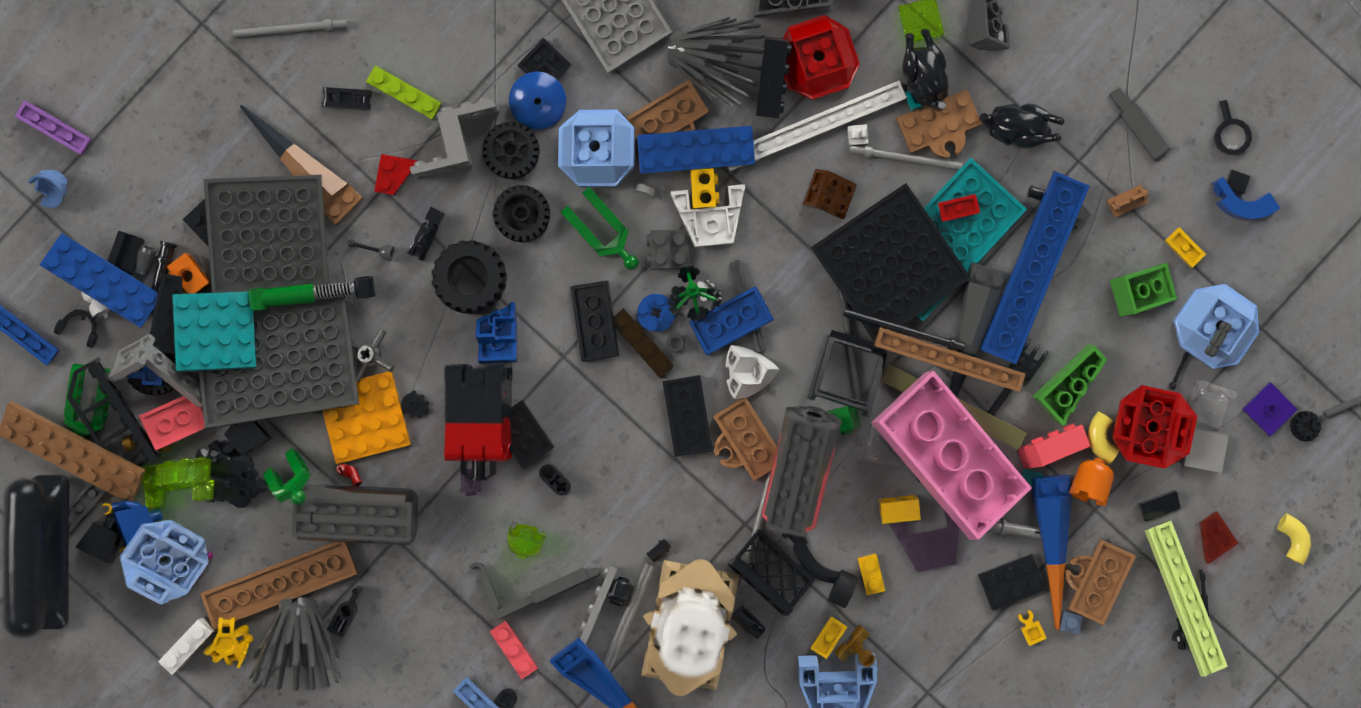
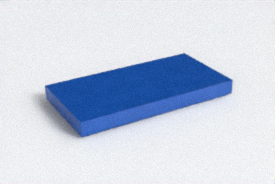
(732, 320)

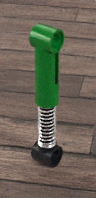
(308, 293)

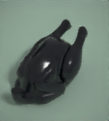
(925, 72)
(1023, 126)

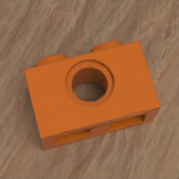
(199, 280)

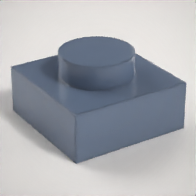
(1070, 622)

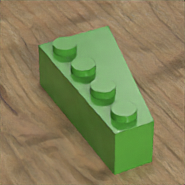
(1069, 384)

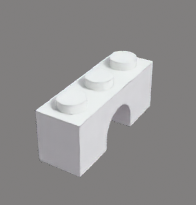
(183, 649)

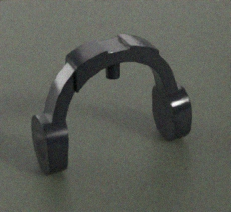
(62, 323)

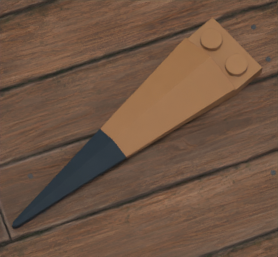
(337, 194)

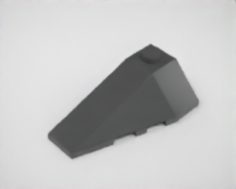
(986, 26)

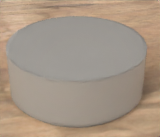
(645, 190)

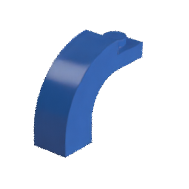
(1243, 209)

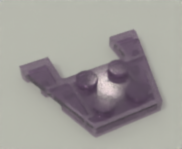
(929, 548)

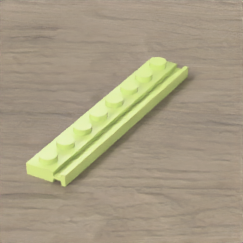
(1186, 598)

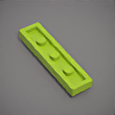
(403, 92)

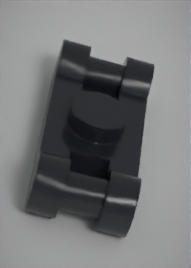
(346, 98)

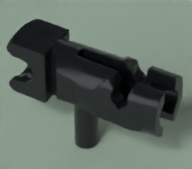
(426, 233)

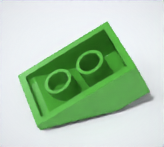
(1143, 289)

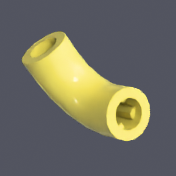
(1098, 438)
(1299, 538)

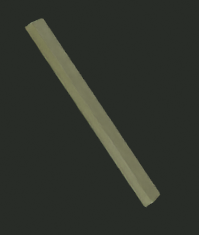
(990, 424)

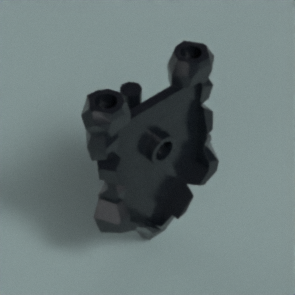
(233, 478)

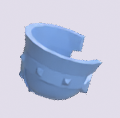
(51, 184)

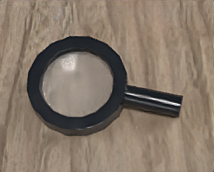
(1232, 135)

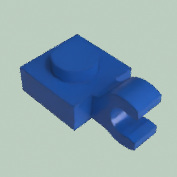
(148, 376)

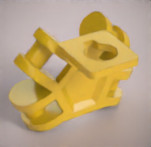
(226, 644)

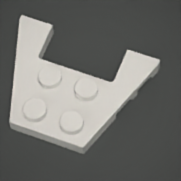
(710, 225)

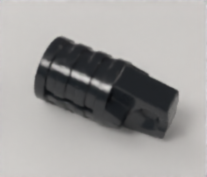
(748, 622)

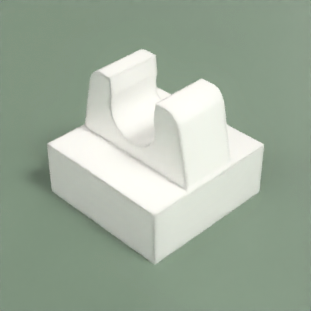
(857, 135)

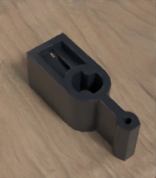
(341, 621)

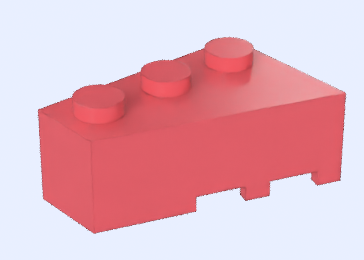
(1054, 446)

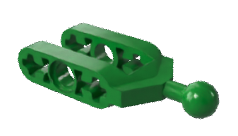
(617, 245)
(99, 414)
(293, 487)

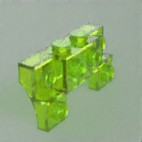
(177, 476)

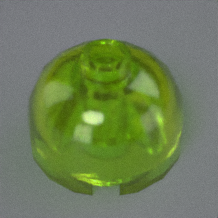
(525, 540)

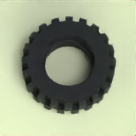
(443, 277)

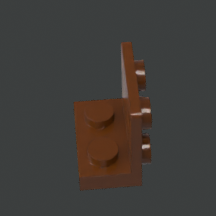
(829, 193)

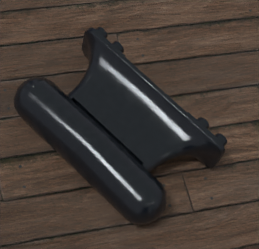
(36, 555)

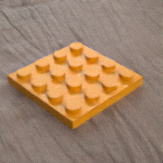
(371, 426)

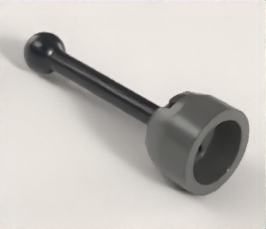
(385, 252)

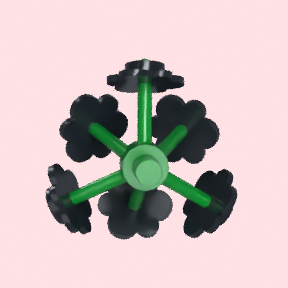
(693, 291)

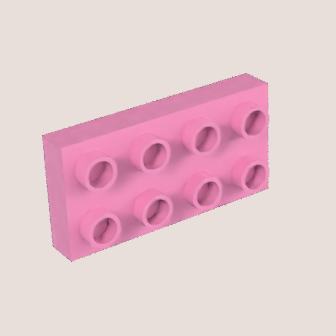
(951, 455)

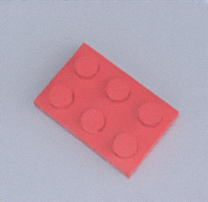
(172, 422)

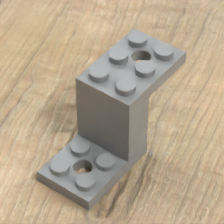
(454, 138)

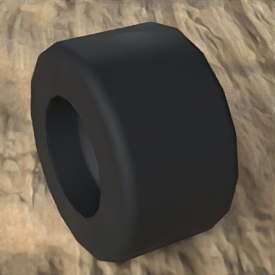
(843, 589)

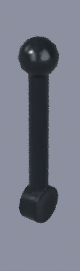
(1172, 385)

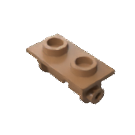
(1128, 200)

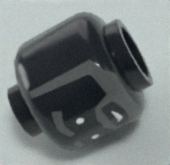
(620, 591)

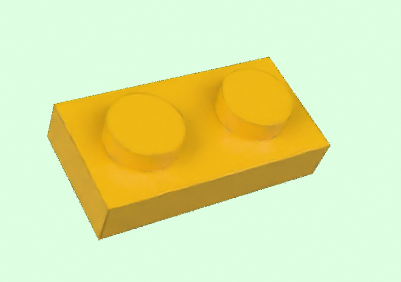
(1185, 247)
(871, 574)
(828, 637)

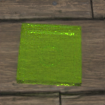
(920, 16)

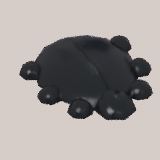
(414, 405)

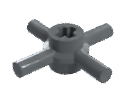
(374, 358)

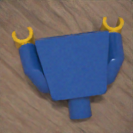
(129, 518)

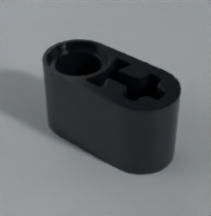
(555, 485)

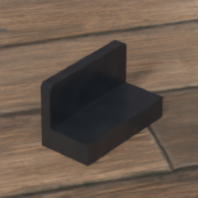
(125, 252)

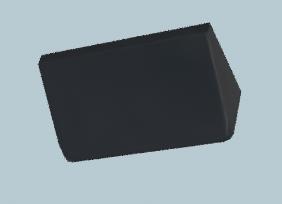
(1159, 505)

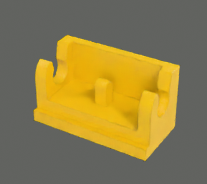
(899, 509)

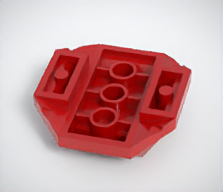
(820, 78)
(1173, 430)

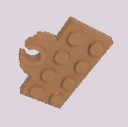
(670, 112)
(935, 129)
(745, 439)
(1098, 580)

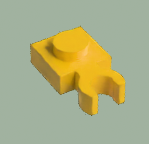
(1032, 630)

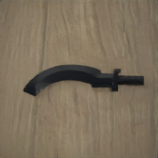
(809, 562)

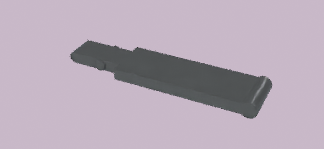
(1140, 125)

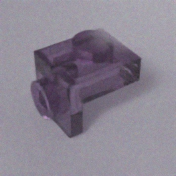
(469, 487)

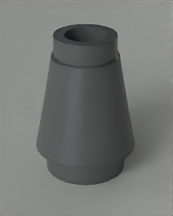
(145, 259)

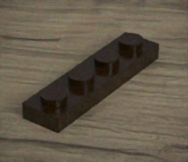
(642, 343)

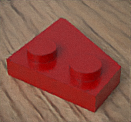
(392, 173)

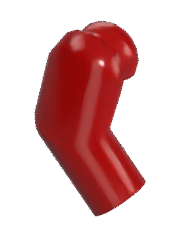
(349, 472)

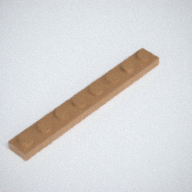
(949, 359)

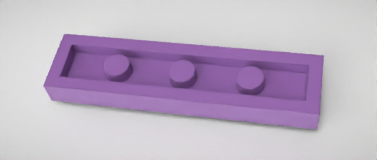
(53, 127)

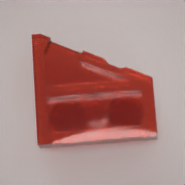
(1215, 537)

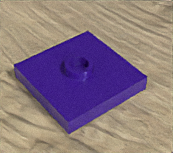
(1269, 409)

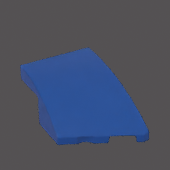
(498, 336)

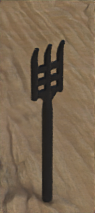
(1024, 365)

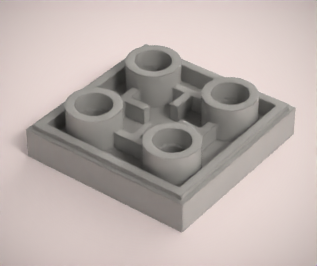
(1207, 451)

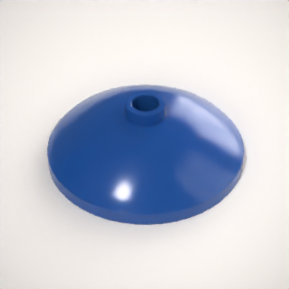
(540, 86)

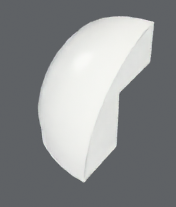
(748, 371)

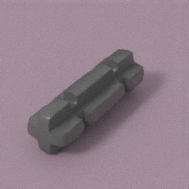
(1218, 339)

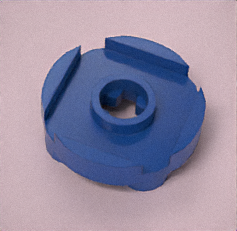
(645, 310)

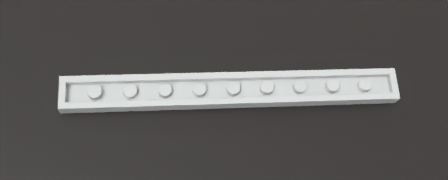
(827, 120)

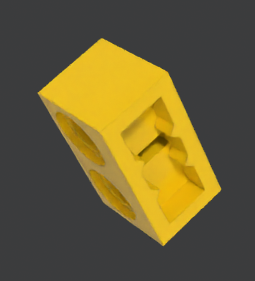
(699, 189)

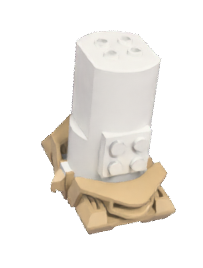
(690, 626)

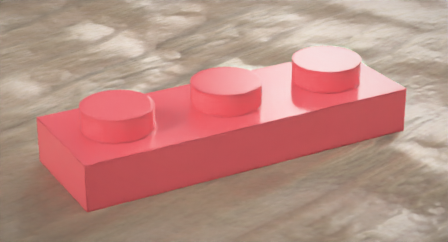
(514, 649)

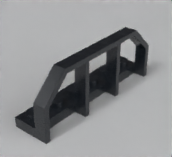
(118, 404)

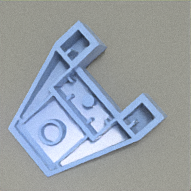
(838, 688)

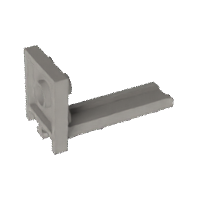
(143, 353)

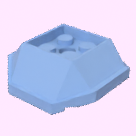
(608, 164)
(1198, 319)
(167, 578)

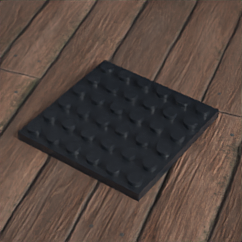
(891, 260)

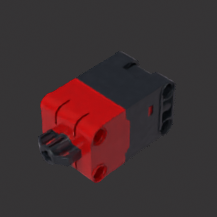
(478, 416)

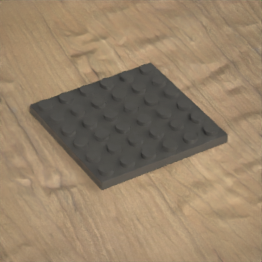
(266, 232)

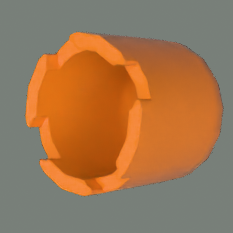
(1092, 482)

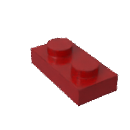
(958, 208)

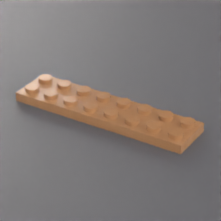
(71, 452)
(279, 582)

